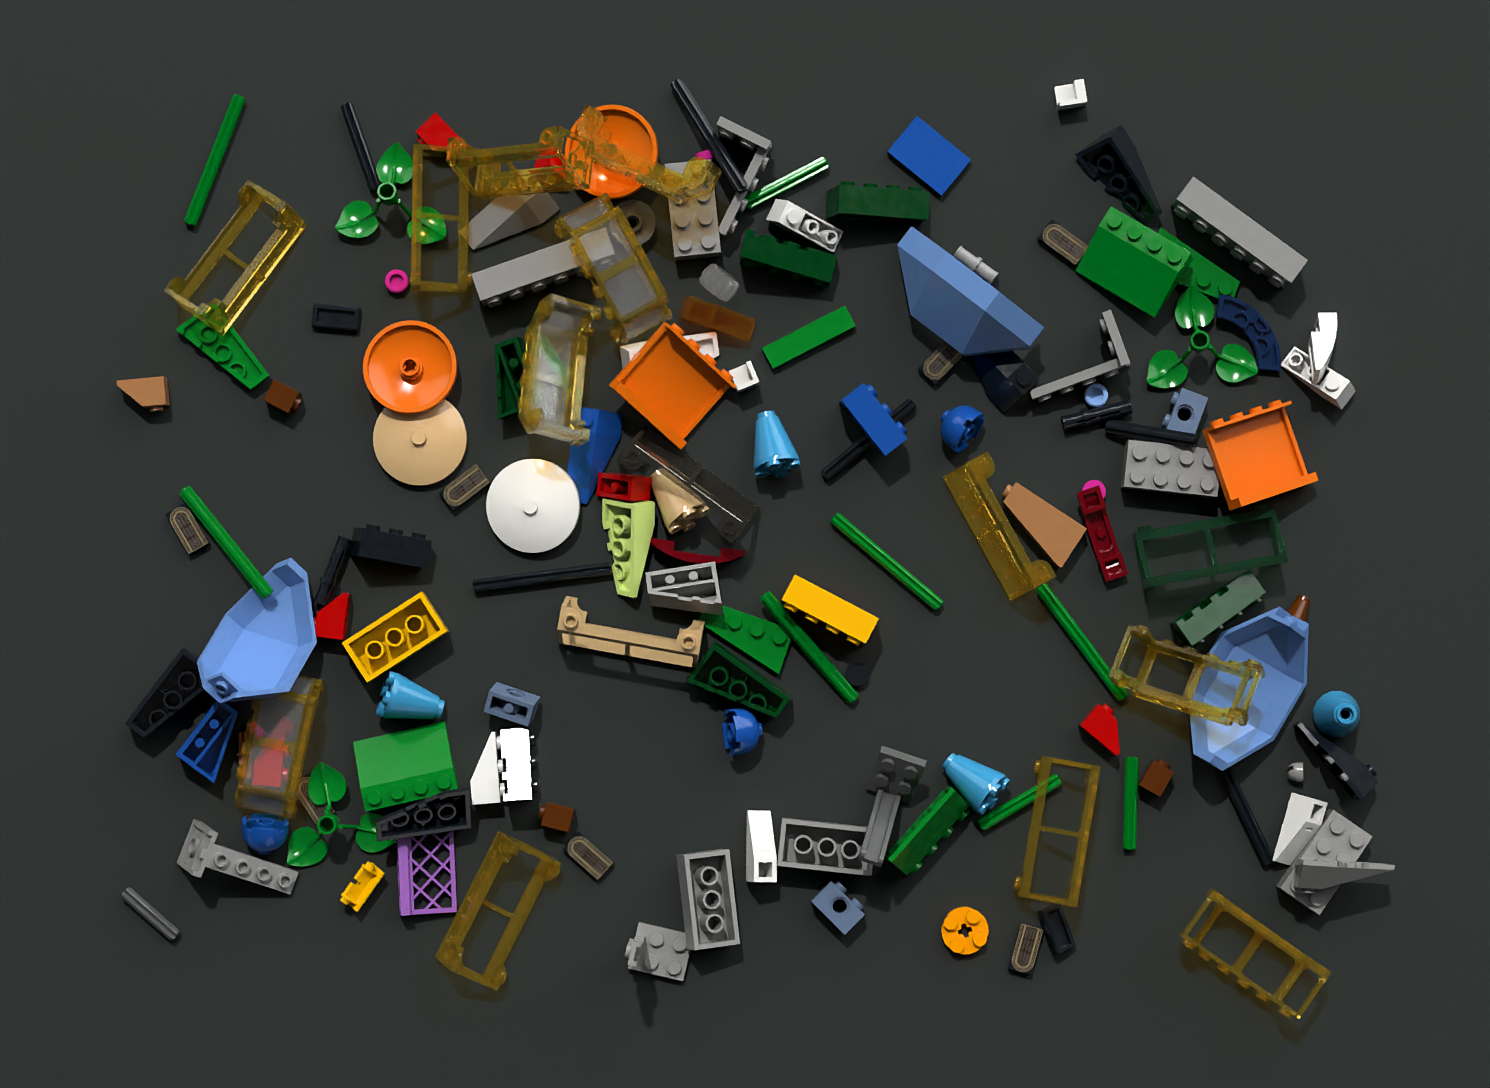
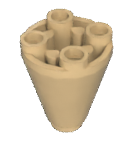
(676, 505)

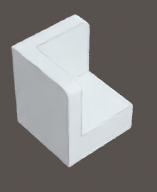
(1071, 95)
(744, 377)

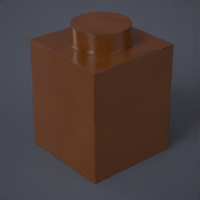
(283, 397)
(1156, 777)
(556, 816)

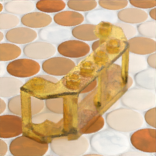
(1185, 703)
(1260, 933)

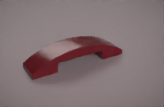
(1101, 533)
(726, 554)

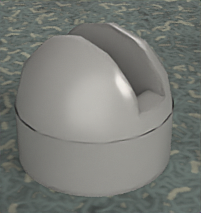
(1295, 771)

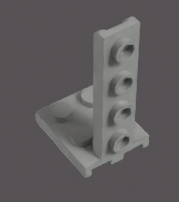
(749, 141)
(1088, 376)
(201, 852)
(658, 951)

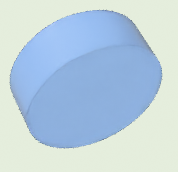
(1095, 395)

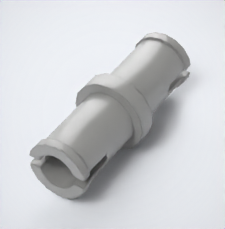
(976, 265)

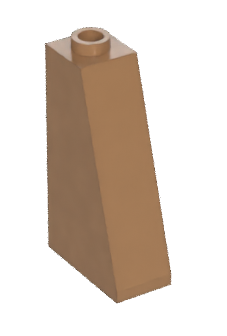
(1047, 526)

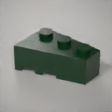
(509, 371)

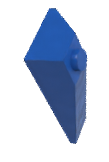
(595, 454)

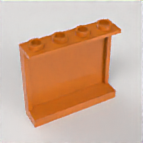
(672, 383)
(1256, 455)

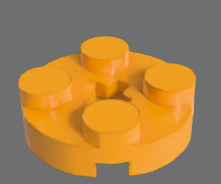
(977, 935)

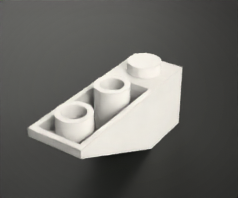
(804, 224)
(1331, 385)
(486, 781)
(1300, 824)
(760, 848)

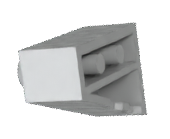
(686, 588)

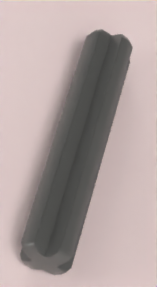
(150, 913)

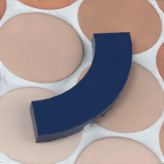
(1256, 328)

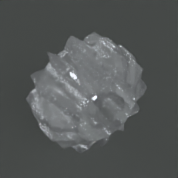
(719, 282)

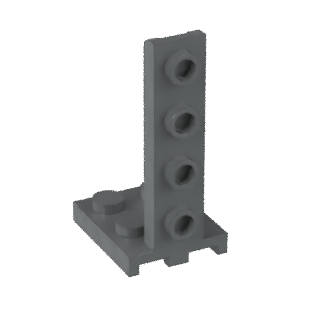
(894, 780)

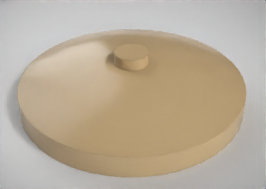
(420, 446)

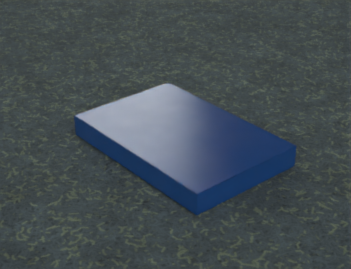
(929, 156)

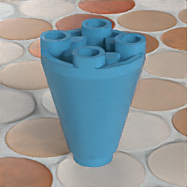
(773, 447)
(407, 700)
(1328, 714)
(975, 781)

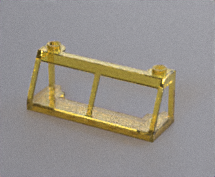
(495, 183)
(464, 277)
(221, 314)
(993, 529)
(500, 851)
(1072, 891)

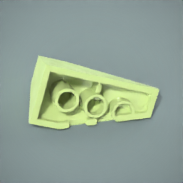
(630, 534)

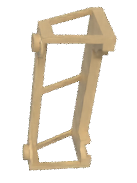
(576, 632)

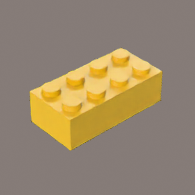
(830, 610)
(395, 637)

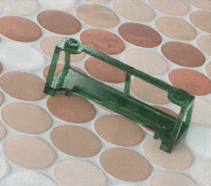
(1258, 512)

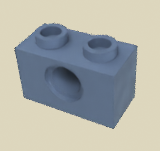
(1187, 400)
(512, 704)
(824, 902)

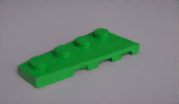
(1204, 274)
(227, 350)
(755, 636)

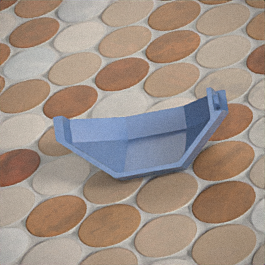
(959, 302)
(261, 640)
(1282, 649)

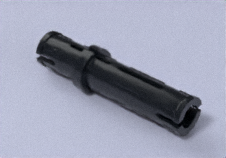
(1086, 417)
(332, 571)

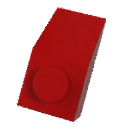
(435, 132)
(624, 486)
(332, 619)
(1102, 727)

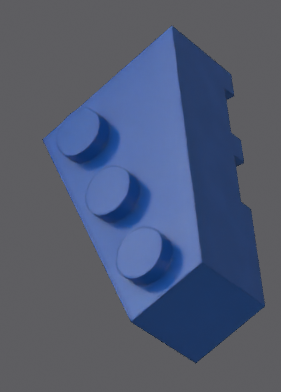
(874, 419)
(209, 739)

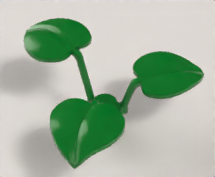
(393, 167)
(1193, 311)
(305, 845)

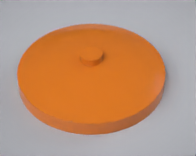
(628, 131)
(410, 367)

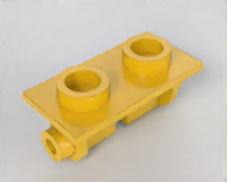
(367, 878)

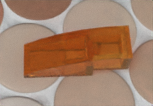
(716, 318)

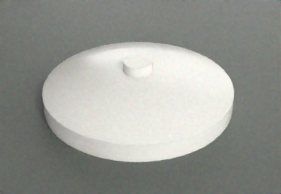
(533, 505)

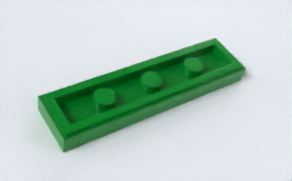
(808, 337)

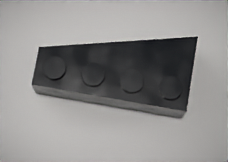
(169, 694)

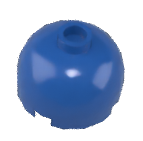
(960, 426)
(740, 731)
(264, 832)

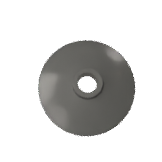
(644, 217)

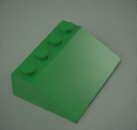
(1134, 262)
(405, 766)
(927, 830)

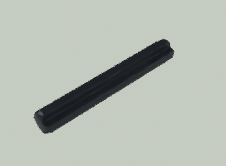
(361, 146)
(1151, 433)

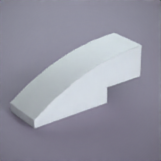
(1321, 344)

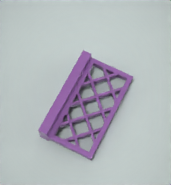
(405, 876)

